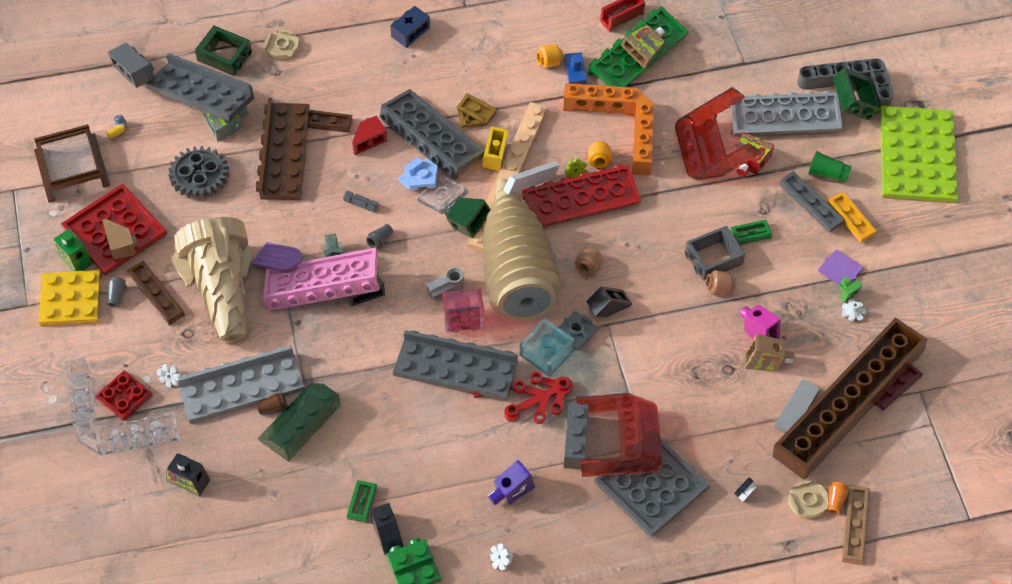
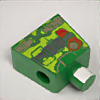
(67, 246)

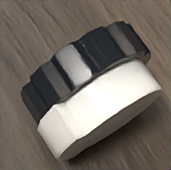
(745, 489)

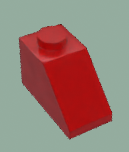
(369, 135)

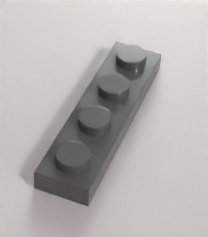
(811, 202)

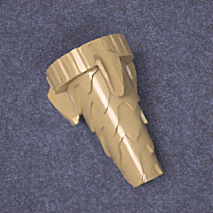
(218, 259)

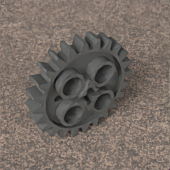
(200, 167)

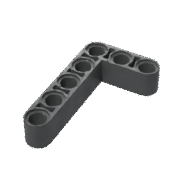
(822, 76)

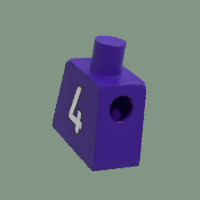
(512, 484)

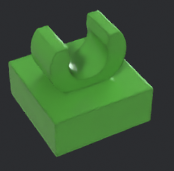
(849, 289)

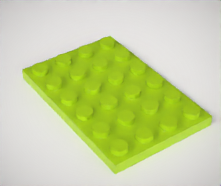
(918, 154)

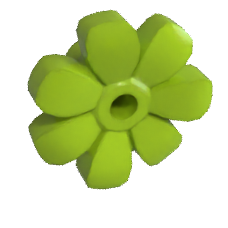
(576, 168)

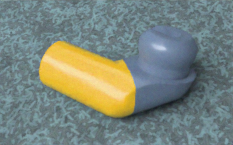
(119, 128)

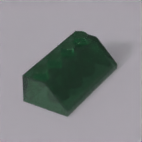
(300, 420)

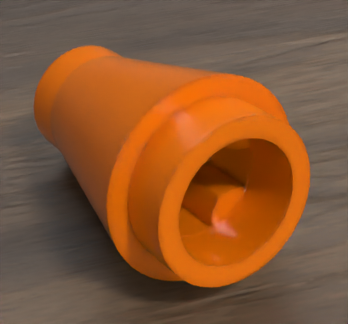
(837, 495)

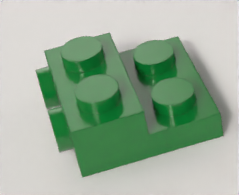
(413, 563)

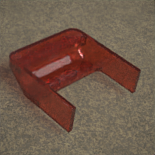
(702, 141)
(637, 432)

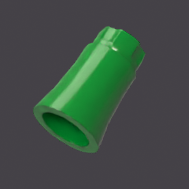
(828, 167)

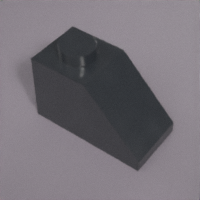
(608, 301)
(386, 527)

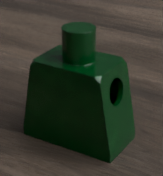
(468, 215)

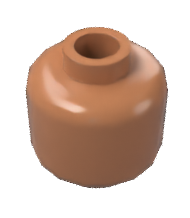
(588, 261)
(720, 283)

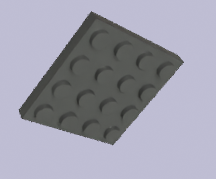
(655, 496)

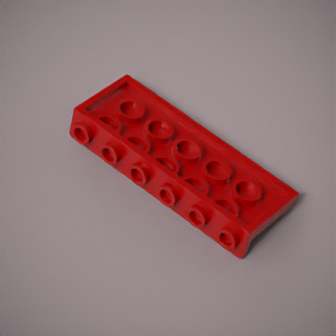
(582, 195)

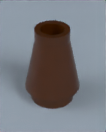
(272, 404)

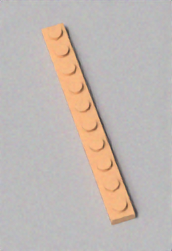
(515, 158)

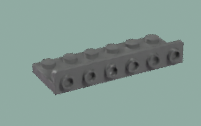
(201, 88)
(430, 133)
(456, 365)

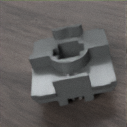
(580, 322)

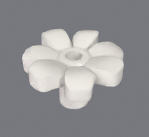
(853, 311)
(168, 375)
(501, 557)

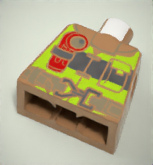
(644, 44)
(766, 353)

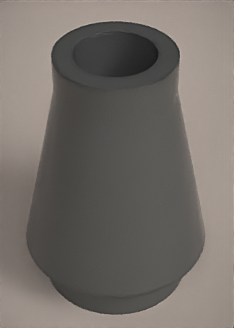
(379, 236)
(116, 289)

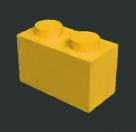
(495, 148)

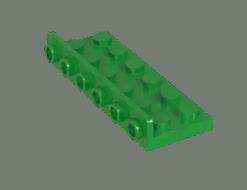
(619, 68)

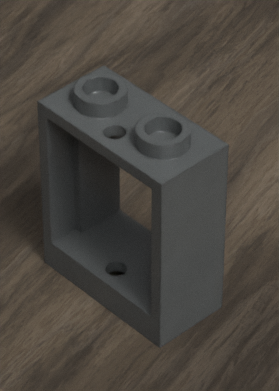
(729, 243)

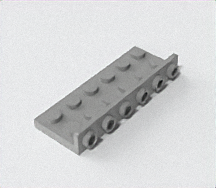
(787, 114)
(239, 383)

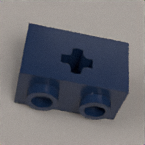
(410, 26)

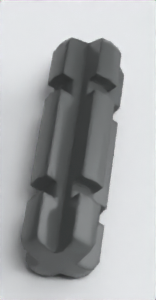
(361, 201)

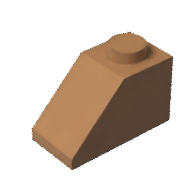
(119, 240)

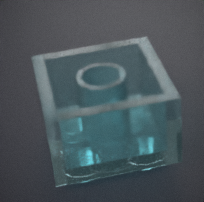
(547, 347)

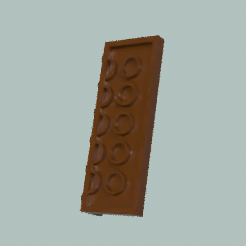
(283, 151)

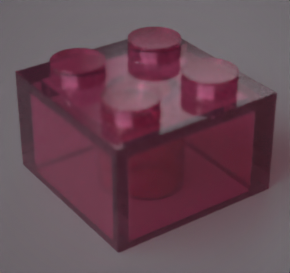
(463, 310)

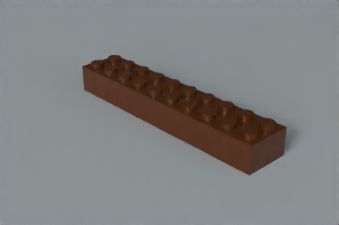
(849, 398)

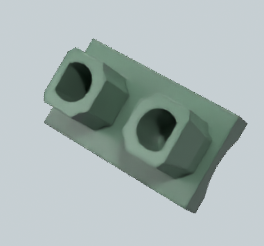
(332, 246)

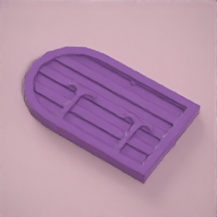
(277, 257)

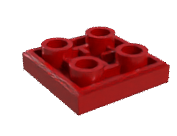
(124, 395)

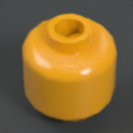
(549, 56)
(599, 154)

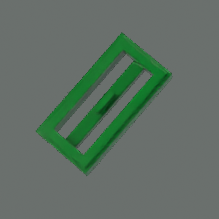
(751, 235)
(358, 516)

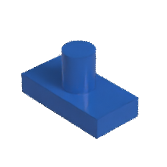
(575, 68)

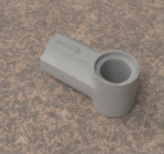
(446, 283)

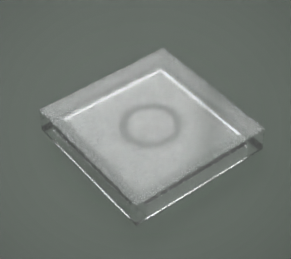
(443, 196)

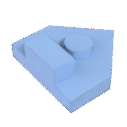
(419, 174)

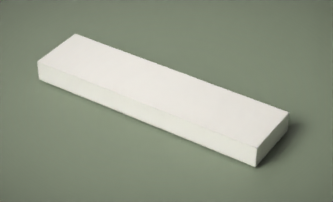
(531, 177)

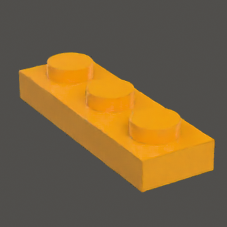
(853, 218)

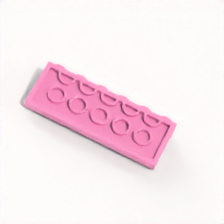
(322, 280)

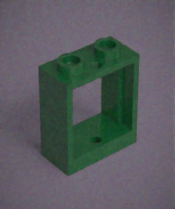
(210, 41)
(845, 85)

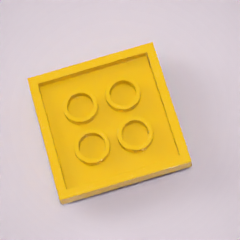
(69, 298)

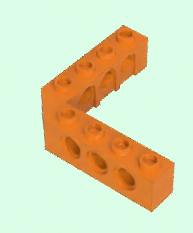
(618, 100)

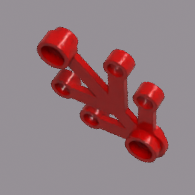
(539, 396)

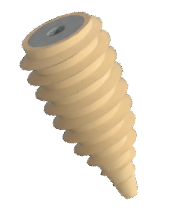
(518, 259)

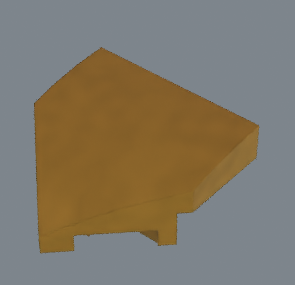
(474, 112)

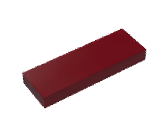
(899, 387)

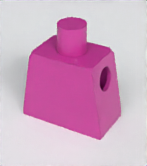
(760, 322)

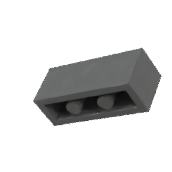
(131, 64)
(575, 435)

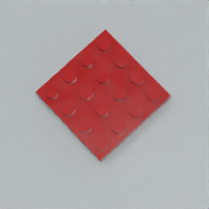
(119, 207)

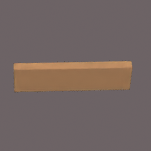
(855, 525)

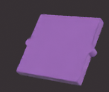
(839, 266)

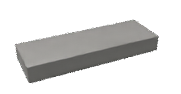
(797, 405)

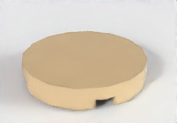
(282, 45)
(808, 499)

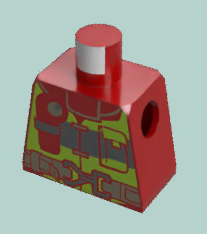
(758, 162)

